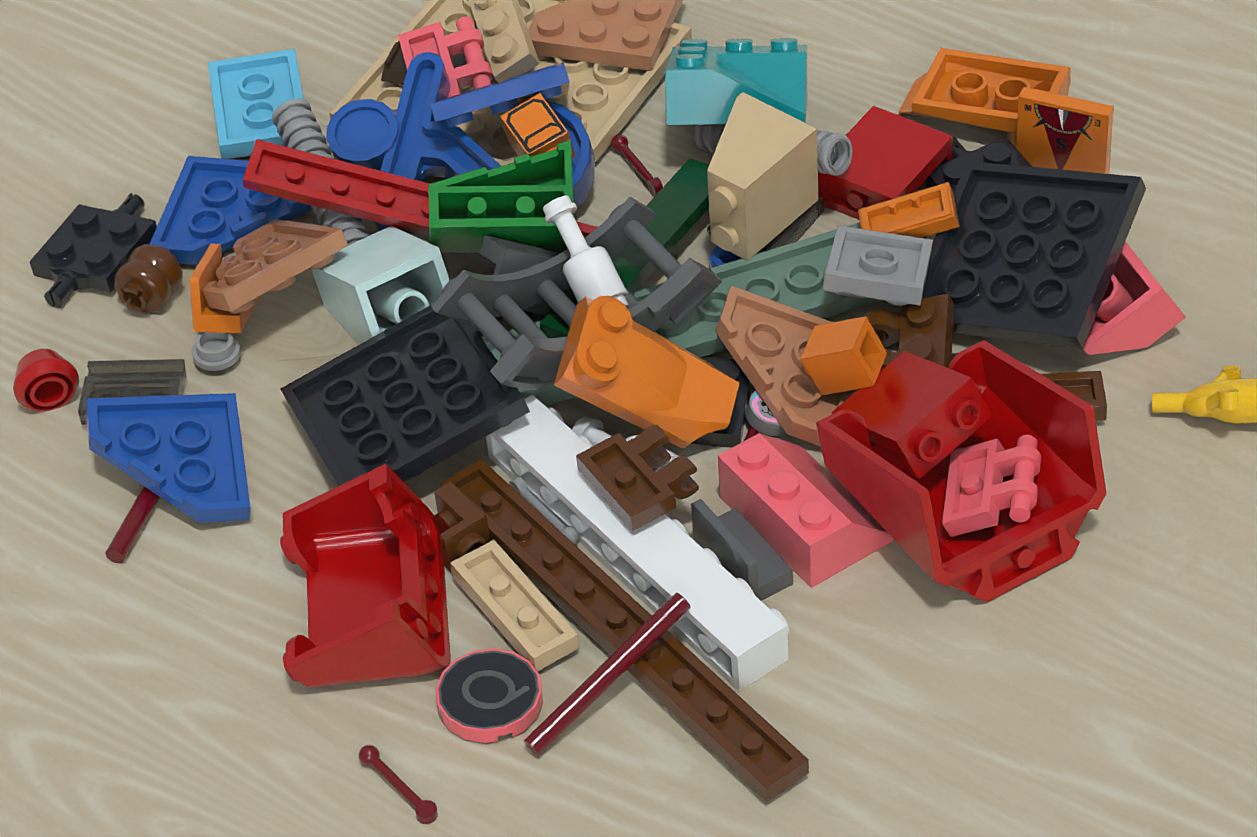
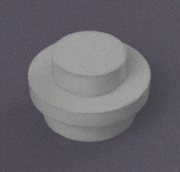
(215, 350)

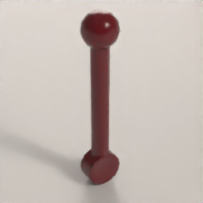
(620, 144)
(425, 809)

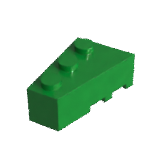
(501, 203)

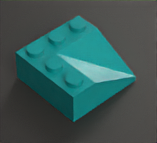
(707, 79)

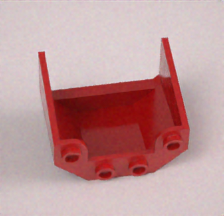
(912, 507)

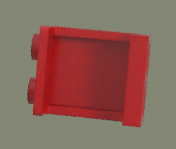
(887, 162)
(919, 410)

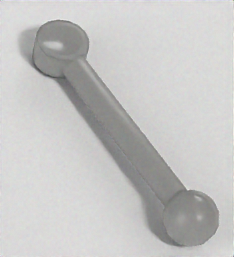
(522, 488)

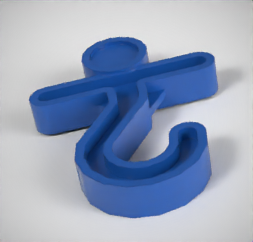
(419, 147)

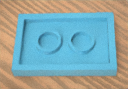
(247, 94)

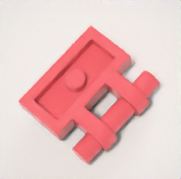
(466, 41)
(977, 487)

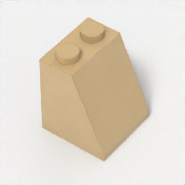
(760, 176)

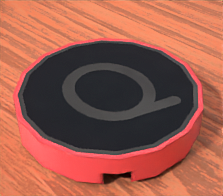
(489, 695)

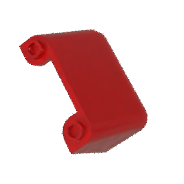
(369, 584)

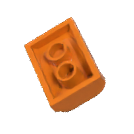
(981, 89)
(642, 374)

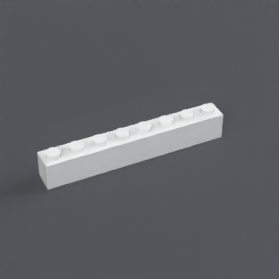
(654, 561)

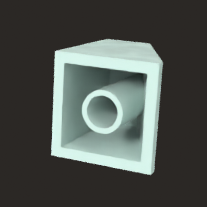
(381, 281)

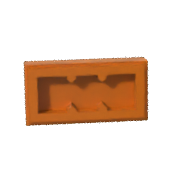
(913, 214)

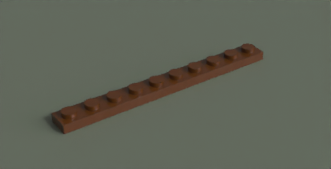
(613, 616)

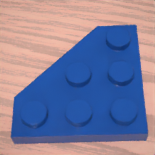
(500, 96)
(215, 209)
(176, 448)

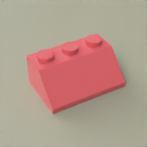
(1132, 309)
(798, 507)

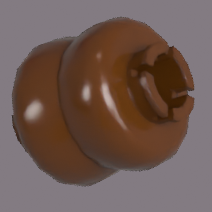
(148, 278)

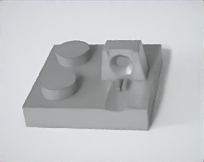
(878, 266)

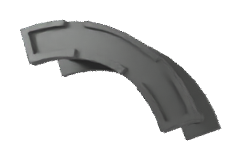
(536, 357)

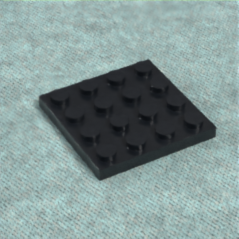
(1032, 250)
(404, 398)

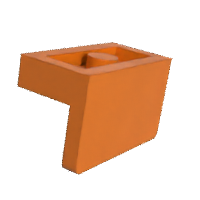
(206, 318)

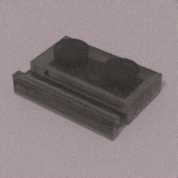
(132, 379)

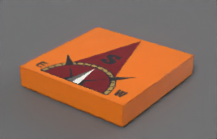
(1064, 132)

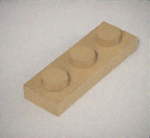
(504, 37)
(515, 605)

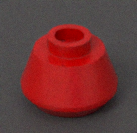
(44, 380)

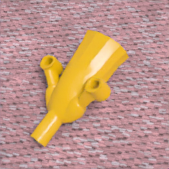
(1225, 399)

